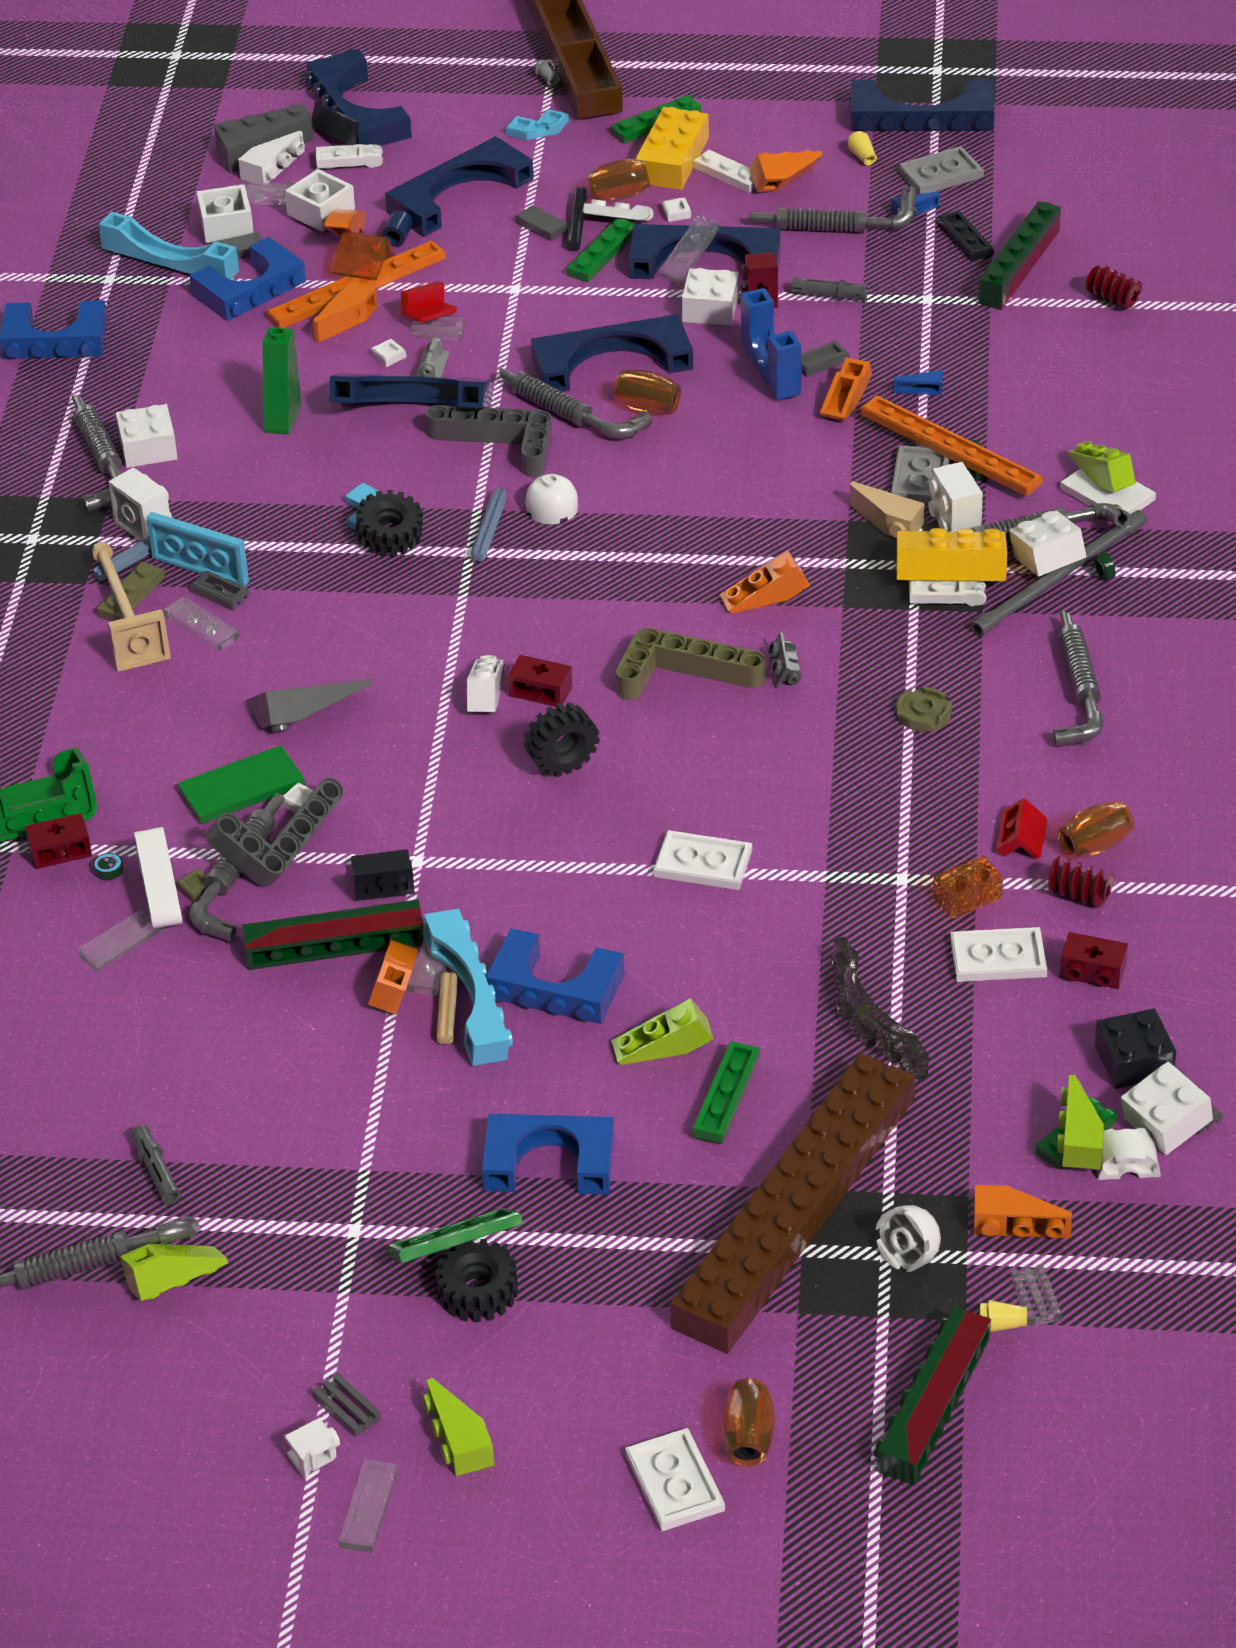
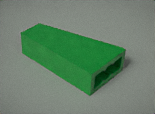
(280, 381)

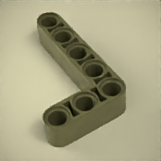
(685, 655)

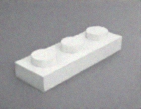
(725, 170)

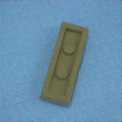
(137, 588)

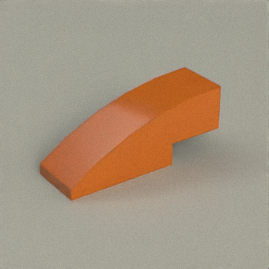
(345, 220)
(846, 389)

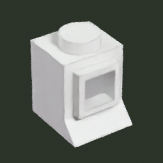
(312, 1446)

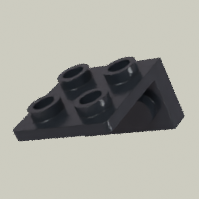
(382, 874)

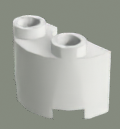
(1128, 1152)

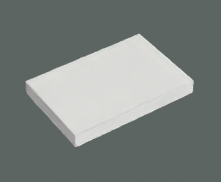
(1086, 491)
(703, 860)
(998, 954)
(674, 1479)

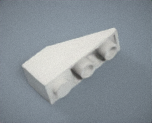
(269, 159)
(484, 684)

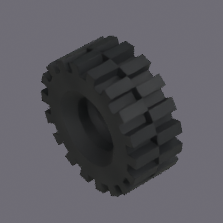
(389, 509)
(568, 752)
(472, 1263)

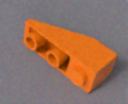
(777, 170)
(347, 309)
(768, 585)
(393, 977)
(1014, 1213)

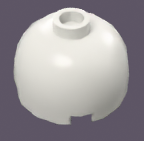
(551, 499)
(908, 1237)

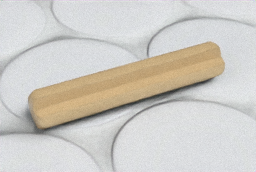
(447, 1008)

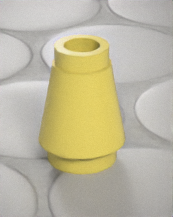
(861, 146)
(1004, 1315)

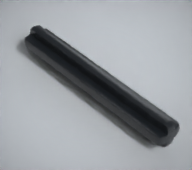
(576, 219)

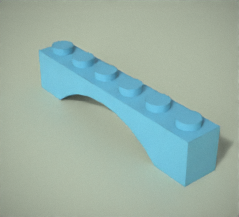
(126, 236)
(450, 943)

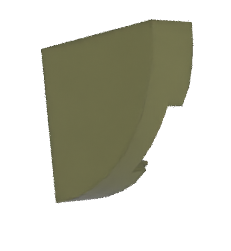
(192, 885)

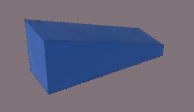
(923, 202)
(922, 383)

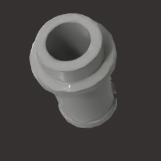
(543, 69)

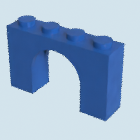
(232, 298)
(80, 339)
(773, 354)
(581, 998)
(516, 1134)

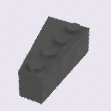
(240, 135)

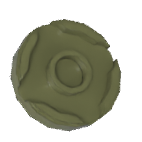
(924, 709)

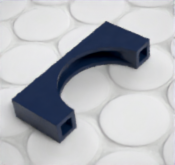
(338, 73)
(967, 112)
(488, 161)
(655, 242)
(656, 337)
(420, 389)

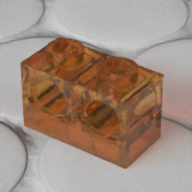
(967, 887)

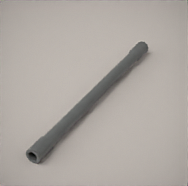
(992, 618)

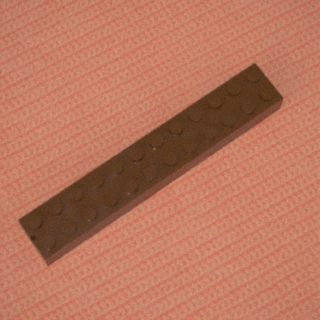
(578, 57)
(792, 1203)

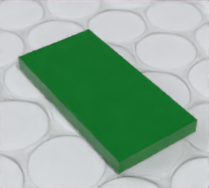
(240, 784)
(453, 1234)

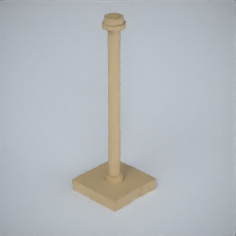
(136, 638)

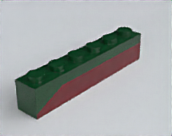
(1019, 255)
(332, 934)
(933, 1395)

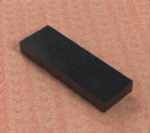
(335, 124)
(965, 236)

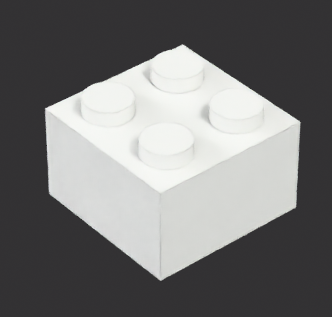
(317, 197)
(224, 213)
(710, 296)
(146, 435)
(955, 498)
(134, 499)
(1047, 543)
(1167, 1107)

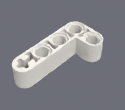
(157, 877)

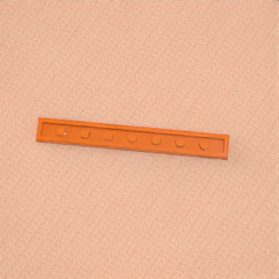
(391, 270)
(952, 445)

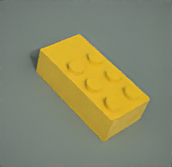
(673, 146)
(952, 555)

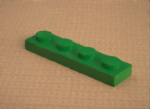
(641, 124)
(601, 250)
(726, 1092)

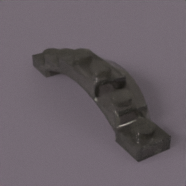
(869, 1020)

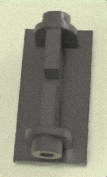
(784, 661)

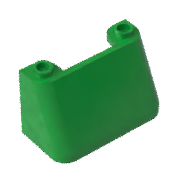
(50, 797)

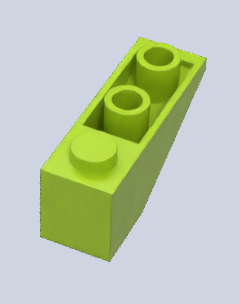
(1104, 466)
(666, 1035)
(1082, 1126)
(166, 1266)
(461, 1429)

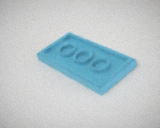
(197, 548)

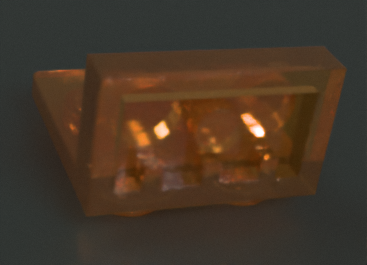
(361, 255)

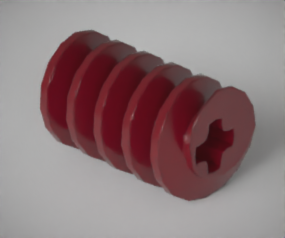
(1113, 286)
(1078, 883)

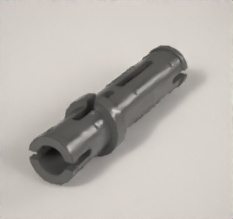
(828, 288)
(151, 1156)

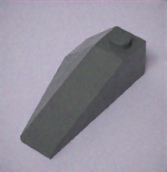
(287, 706)

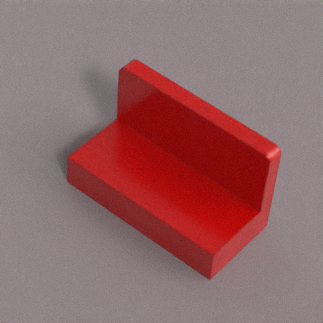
(425, 302)
(1022, 827)

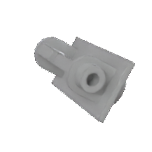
(433, 359)

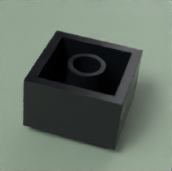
(1133, 1046)

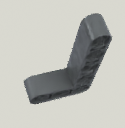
(496, 425)
(268, 861)

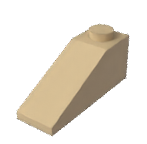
(887, 510)

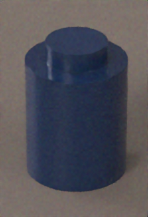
(398, 228)

